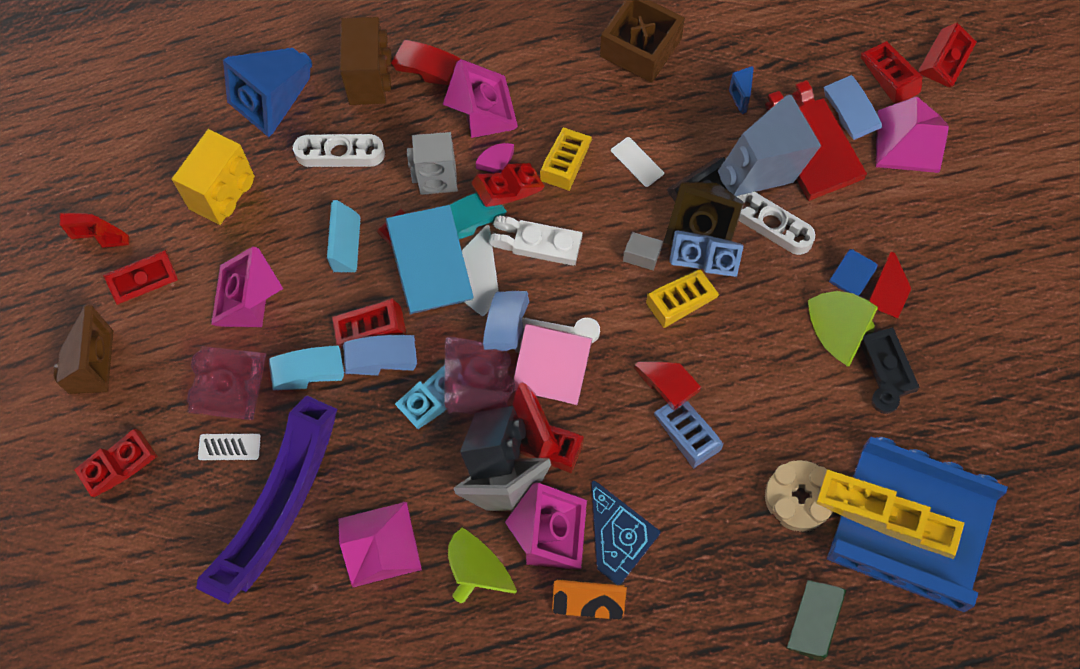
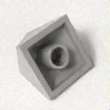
(504, 491)

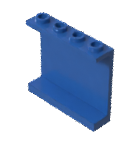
(948, 493)

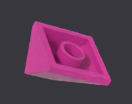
(482, 97)
(911, 137)
(243, 290)
(549, 527)
(378, 544)

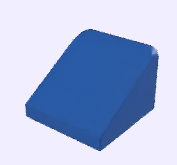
(741, 88)
(853, 273)

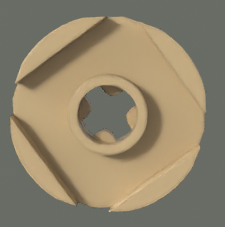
(786, 508)

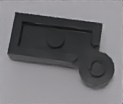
(889, 369)

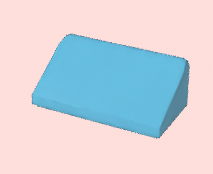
(343, 238)

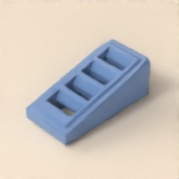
(694, 457)

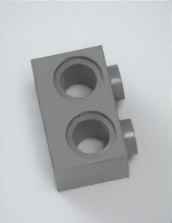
(433, 163)

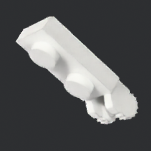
(537, 240)

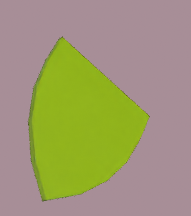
(841, 322)
(475, 566)

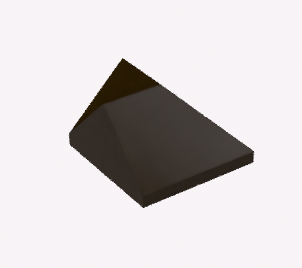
(705, 211)

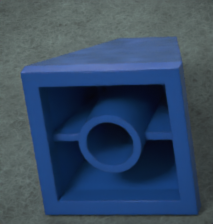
(266, 84)

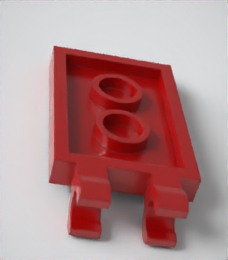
(835, 162)

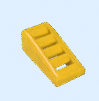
(558, 177)
(666, 317)

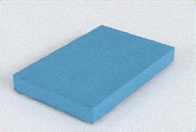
(429, 259)

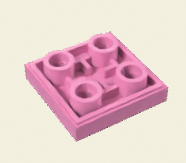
(552, 362)

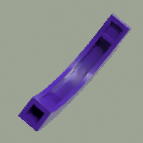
(277, 506)

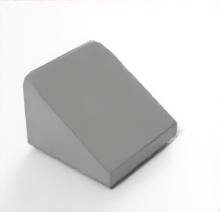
(642, 251)

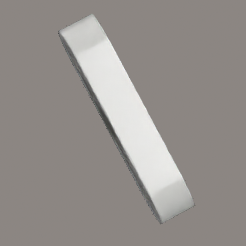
(329, 141)
(796, 225)

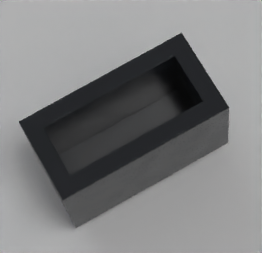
(493, 443)

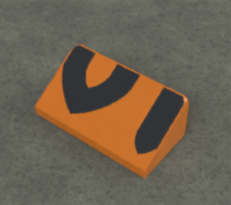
(589, 599)

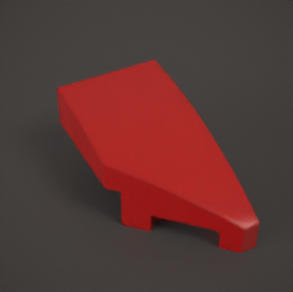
(88, 225)
(891, 288)
(669, 380)

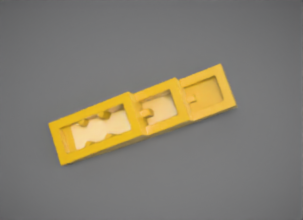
(889, 514)

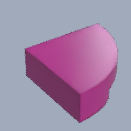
(495, 158)

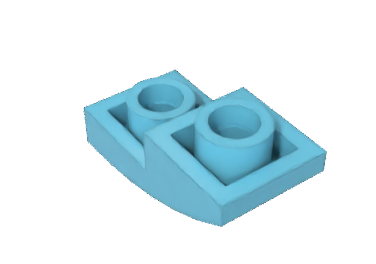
(303, 366)
(424, 400)

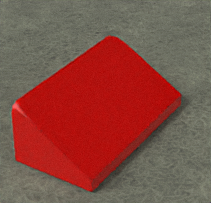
(948, 55)
(141, 277)
(537, 426)

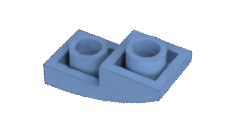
(853, 107)
(706, 253)
(504, 320)
(375, 353)

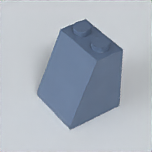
(770, 151)

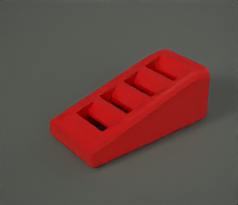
(897, 89)
(367, 313)
(562, 436)

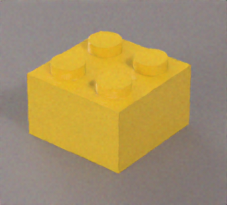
(214, 177)

